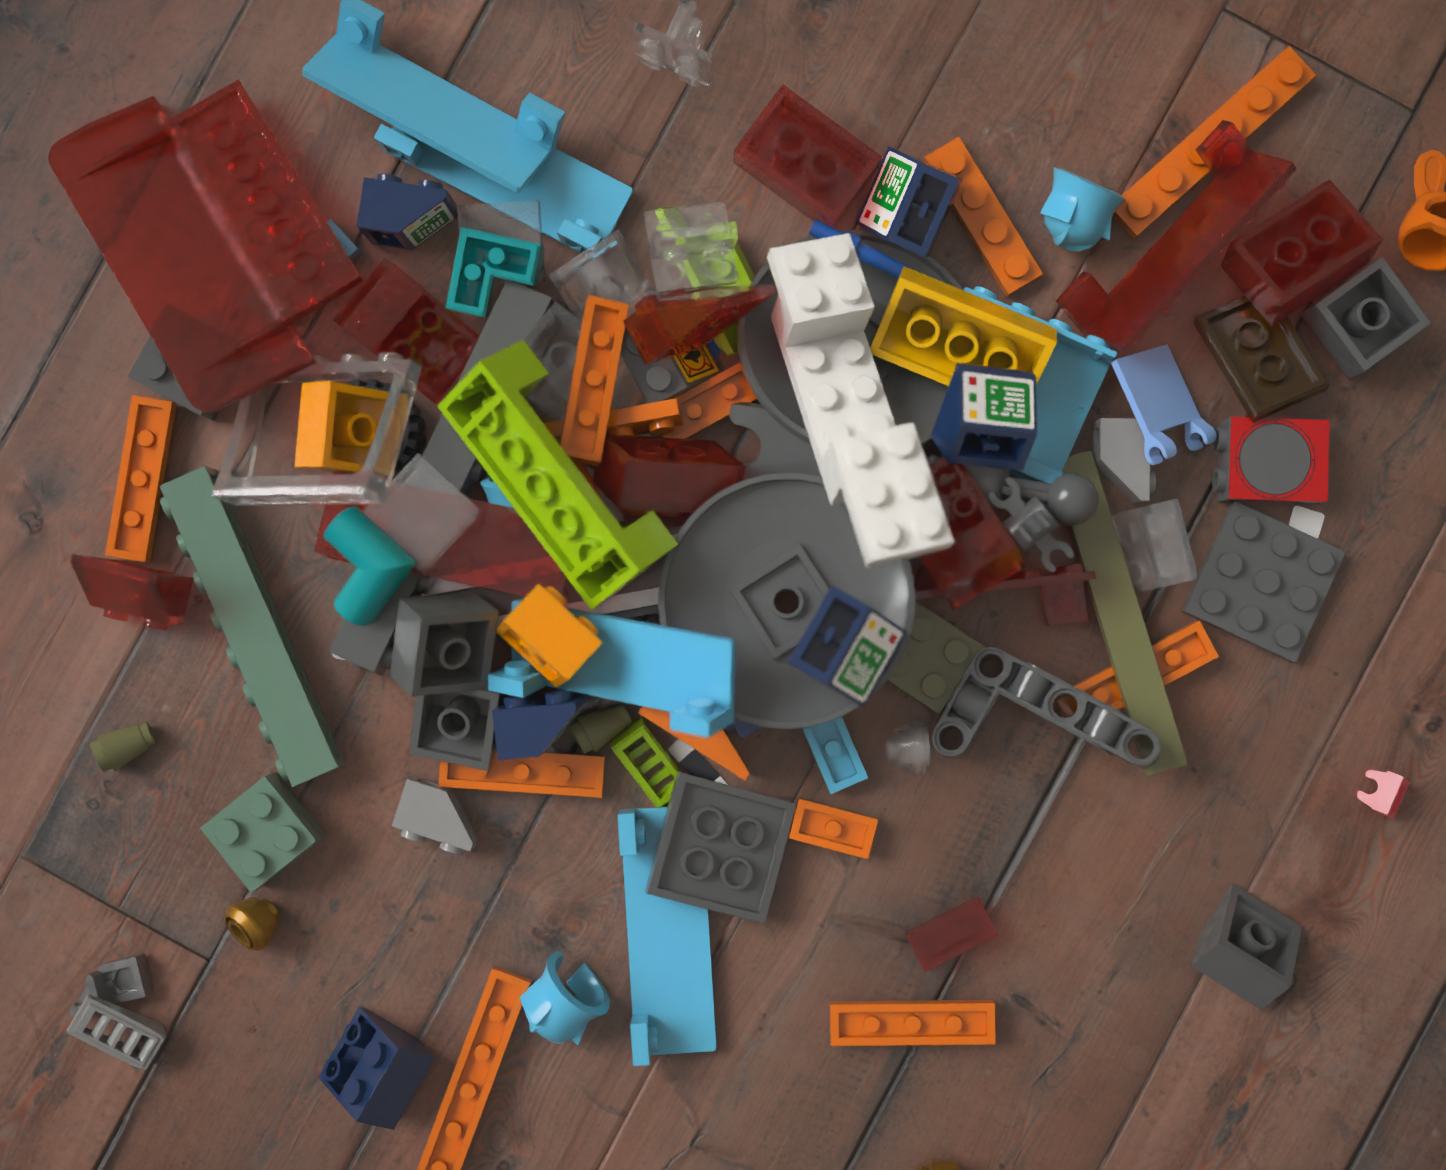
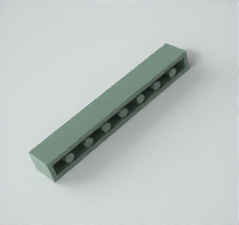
(252, 627)

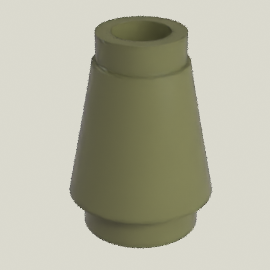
(599, 727)
(122, 745)

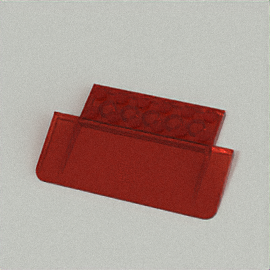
(207, 238)

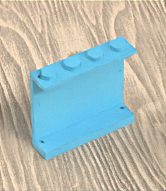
(1062, 393)

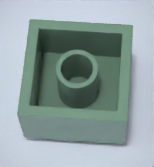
(263, 831)

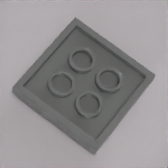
(1263, 581)
(720, 847)

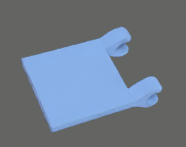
(1161, 402)

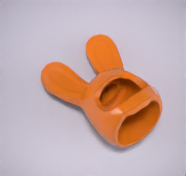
(1424, 225)

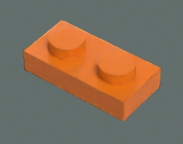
(833, 828)

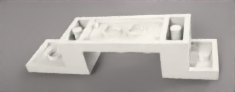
(844, 406)

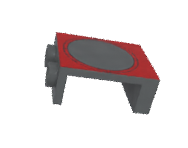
(1272, 460)

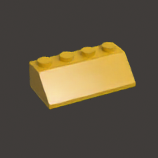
(939, 325)

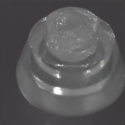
(910, 748)

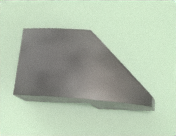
(118, 981)

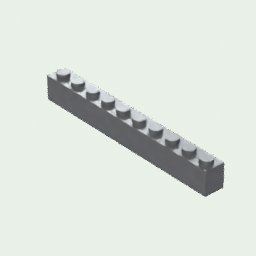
(509, 322)

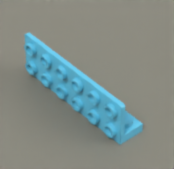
(431, 107)
(575, 199)
(647, 668)
(666, 952)

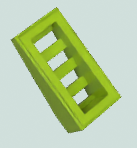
(630, 735)

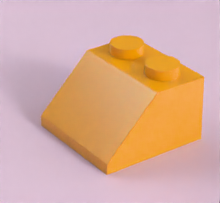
(337, 426)
(549, 635)

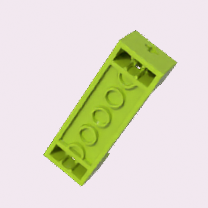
(544, 482)

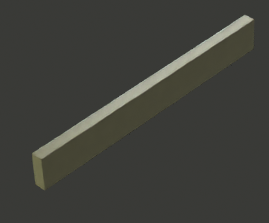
(1124, 626)

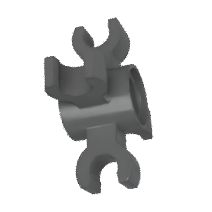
(1030, 524)

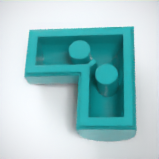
(482, 258)
(378, 563)

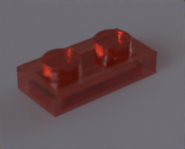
(951, 934)

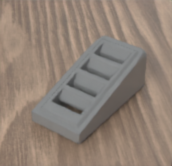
(110, 1044)

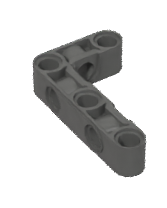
(1039, 693)

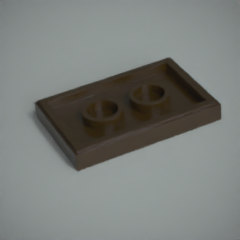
(1260, 361)

